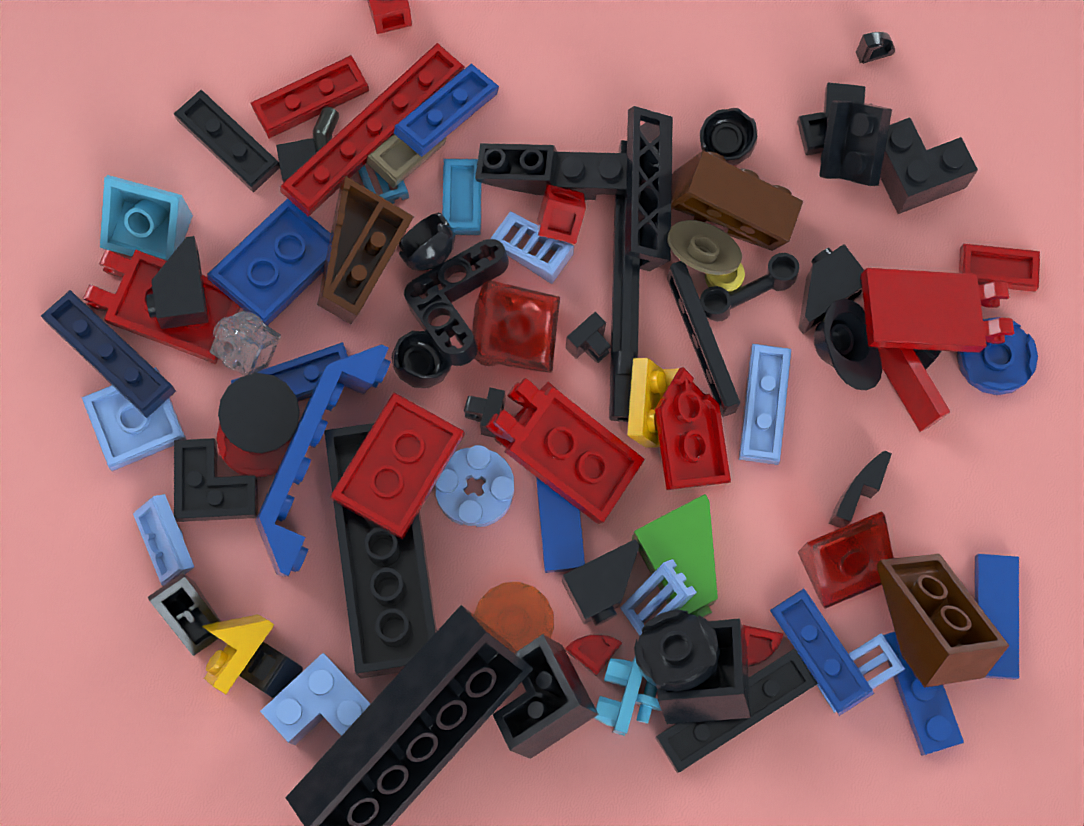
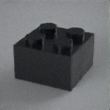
(724, 692)

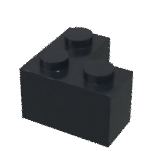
(922, 175)
(552, 702)

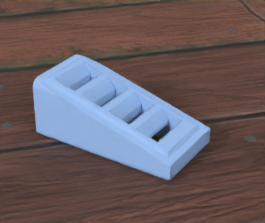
(547, 271)

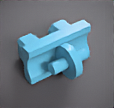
(618, 713)

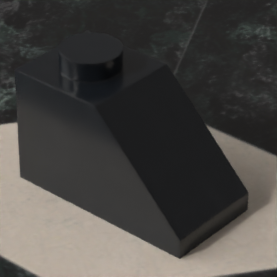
(831, 278)
(179, 289)
(601, 583)

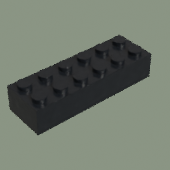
(382, 576)
(412, 727)

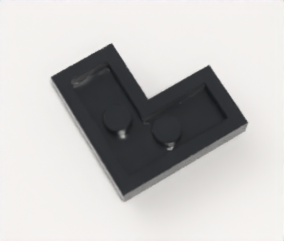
(203, 495)

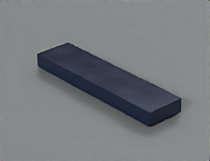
(108, 353)

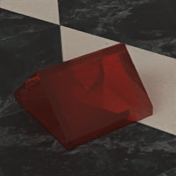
(847, 559)

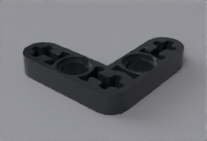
(440, 301)

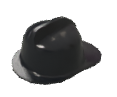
(843, 344)

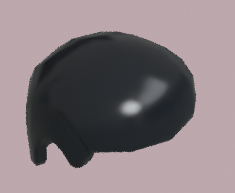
(729, 134)
(427, 243)
(419, 361)

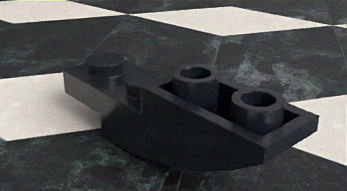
(532, 167)

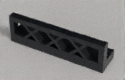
(652, 148)

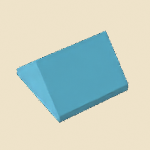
(142, 219)

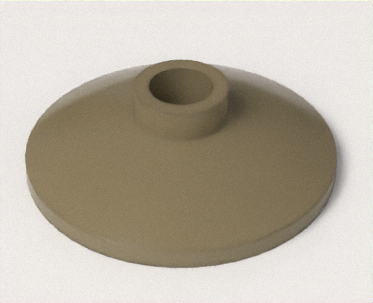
(704, 247)

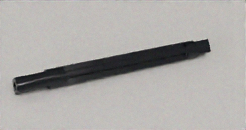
(624, 313)

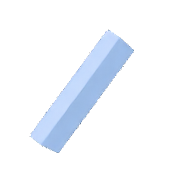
(765, 404)

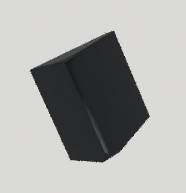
(270, 670)

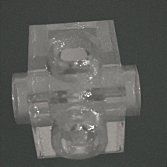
(244, 342)

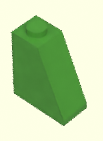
(688, 540)

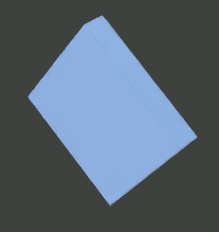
(125, 432)

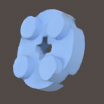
(470, 509)

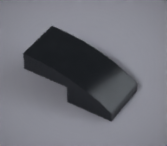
(866, 484)

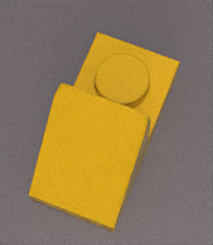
(242, 639)

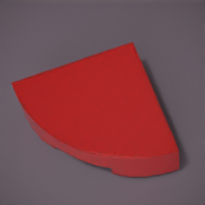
(760, 643)
(593, 651)

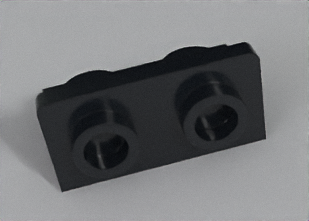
(855, 142)

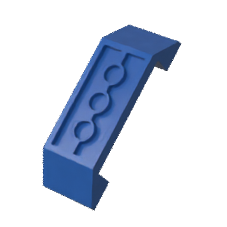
(354, 372)

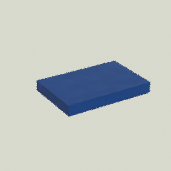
(273, 262)

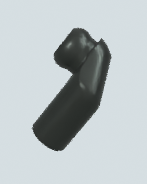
(324, 127)

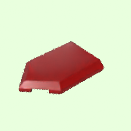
(691, 436)

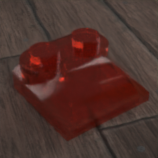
(515, 327)

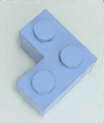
(312, 696)

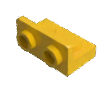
(647, 389)

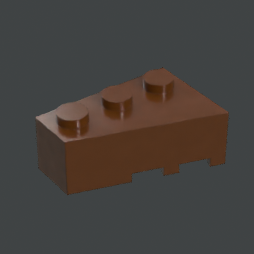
(736, 200)
(360, 246)

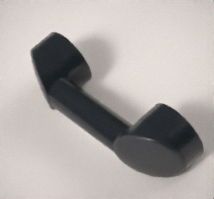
(780, 275)

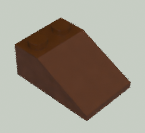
(938, 621)

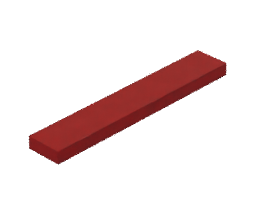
(369, 130)

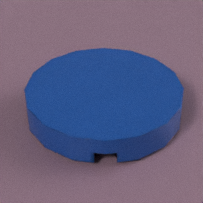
(1001, 366)

